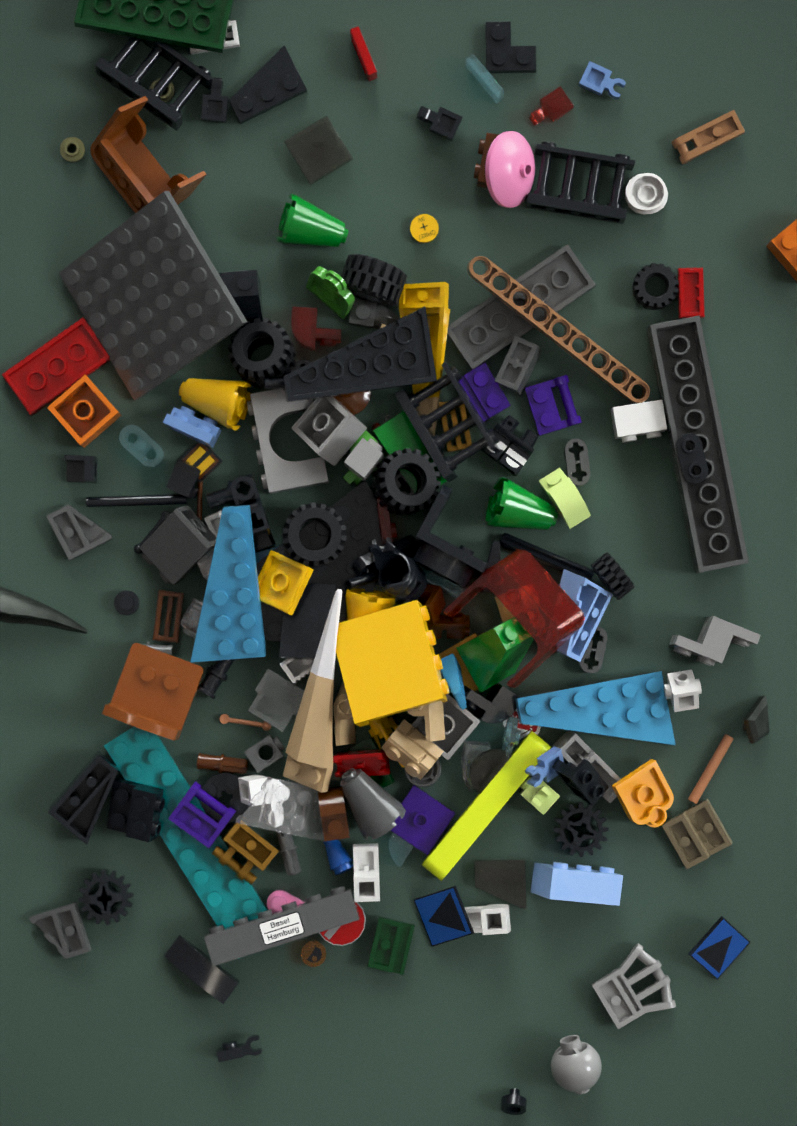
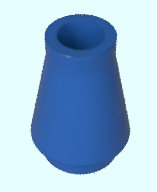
(338, 857)

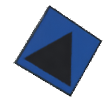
(443, 916)
(719, 947)

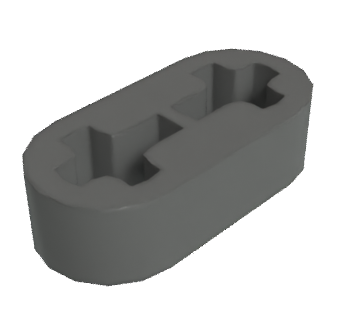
(583, 461)
(598, 655)

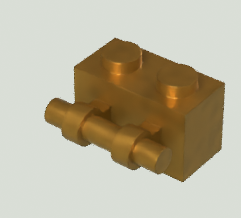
(250, 846)

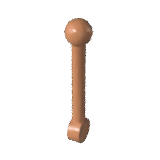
(224, 719)

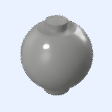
(575, 1065)

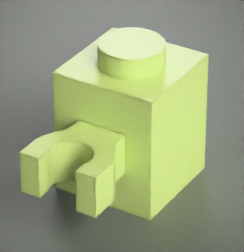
(540, 797)

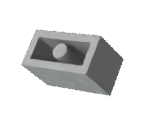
(364, 458)

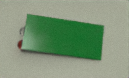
(399, 434)

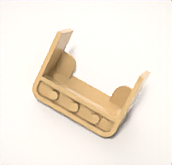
(345, 726)

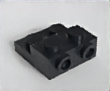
(135, 810)

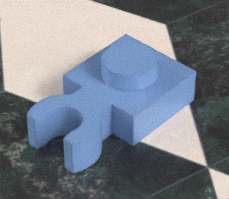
(598, 79)
(544, 769)

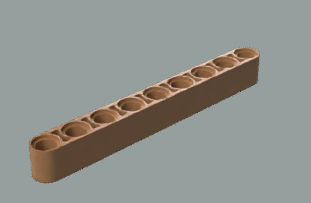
(570, 331)

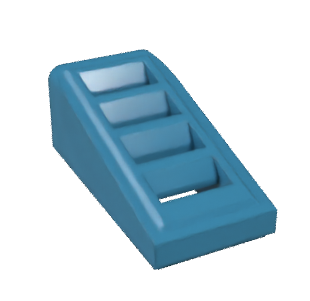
(453, 675)

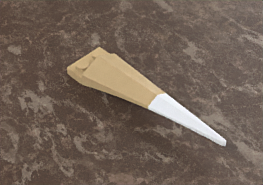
(312, 735)

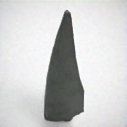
(24, 610)

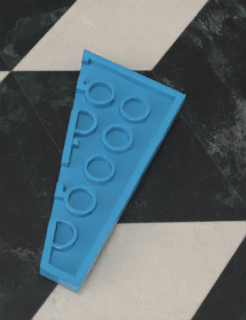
(231, 606)
(614, 708)

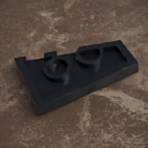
(268, 88)

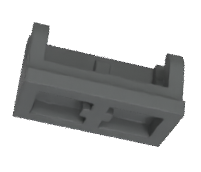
(518, 365)

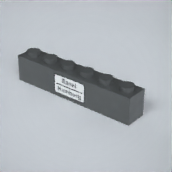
(282, 926)

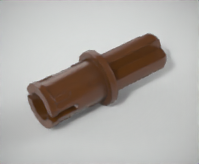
(222, 763)

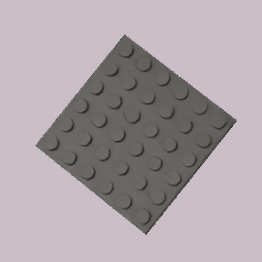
(152, 296)

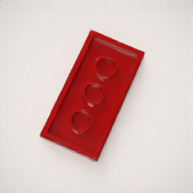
(56, 366)

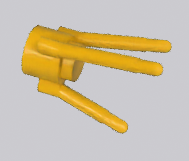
(382, 728)

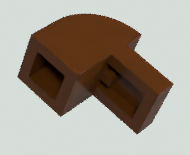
(333, 814)

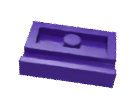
(484, 392)

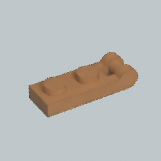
(709, 136)

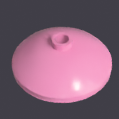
(509, 169)

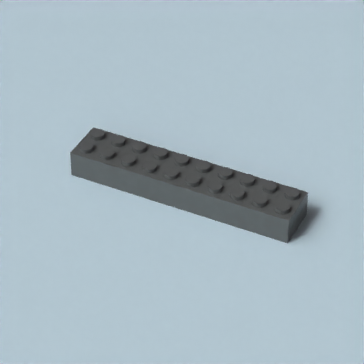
(692, 408)

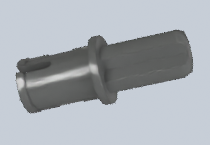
(289, 853)

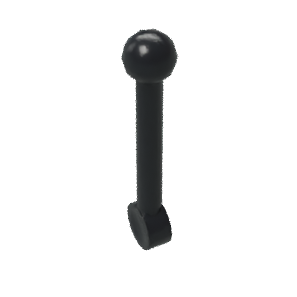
(164, 516)

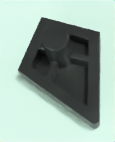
(756, 721)

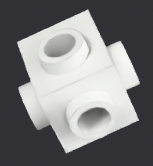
(683, 690)

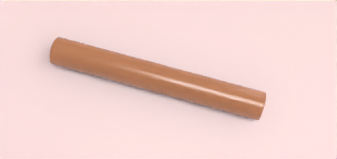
(710, 768)

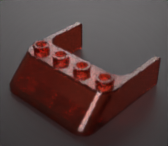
(533, 600)

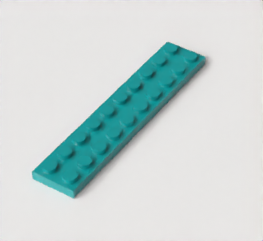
(146, 761)

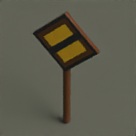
(205, 460)

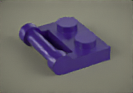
(545, 409)
(197, 822)

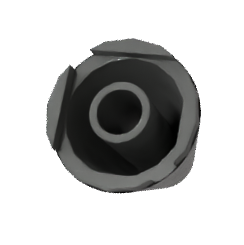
(370, 804)

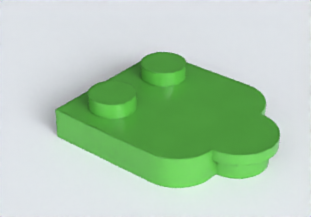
(331, 290)

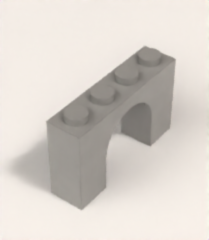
(281, 474)

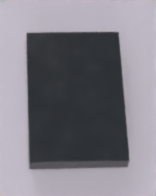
(305, 627)

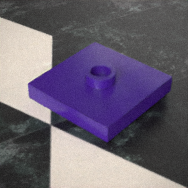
(423, 820)

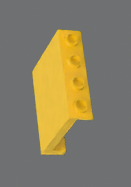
(389, 662)

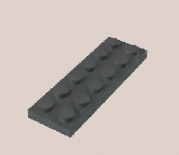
(494, 325)

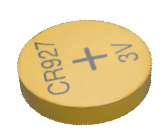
(424, 228)

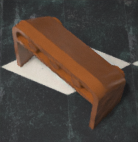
(131, 165)

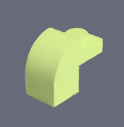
(565, 498)

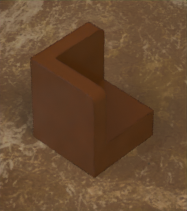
(434, 601)

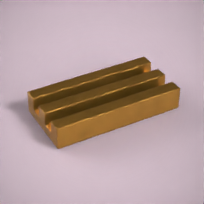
(459, 446)

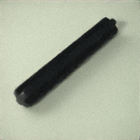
(545, 557)

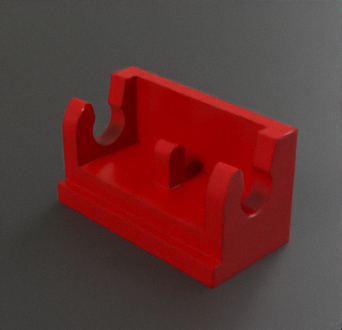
(369, 761)

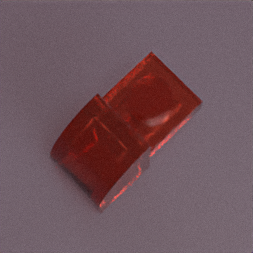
(305, 329)

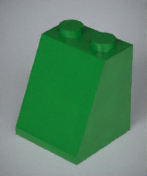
(496, 653)

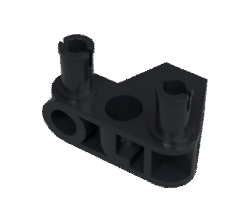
(263, 535)

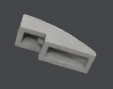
(576, 750)

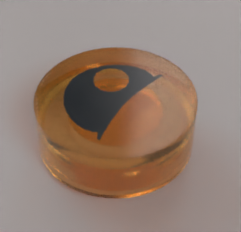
(313, 953)

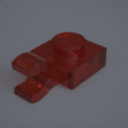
(553, 106)

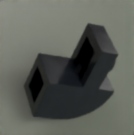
(496, 706)

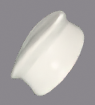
(646, 193)

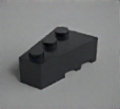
(84, 797)

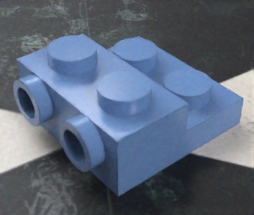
(185, 423)

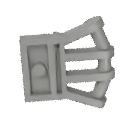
(620, 998)

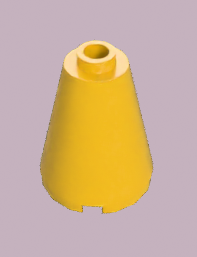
(218, 399)
(363, 602)

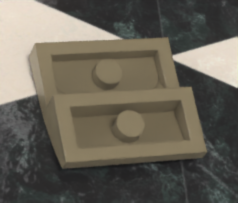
(697, 833)

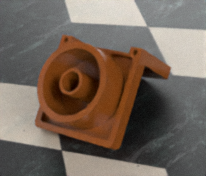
(155, 691)

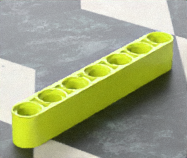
(484, 807)

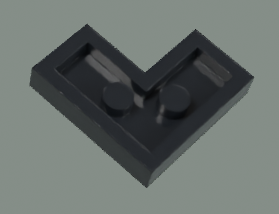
(502, 56)

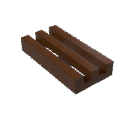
(171, 595)

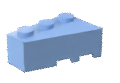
(593, 602)
(577, 883)

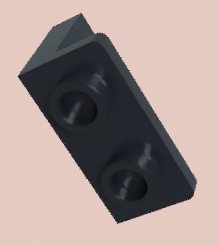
(582, 780)

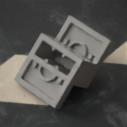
(714, 641)

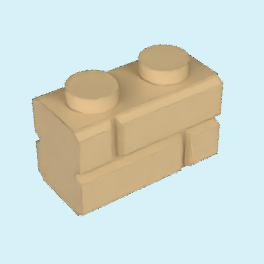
(411, 750)

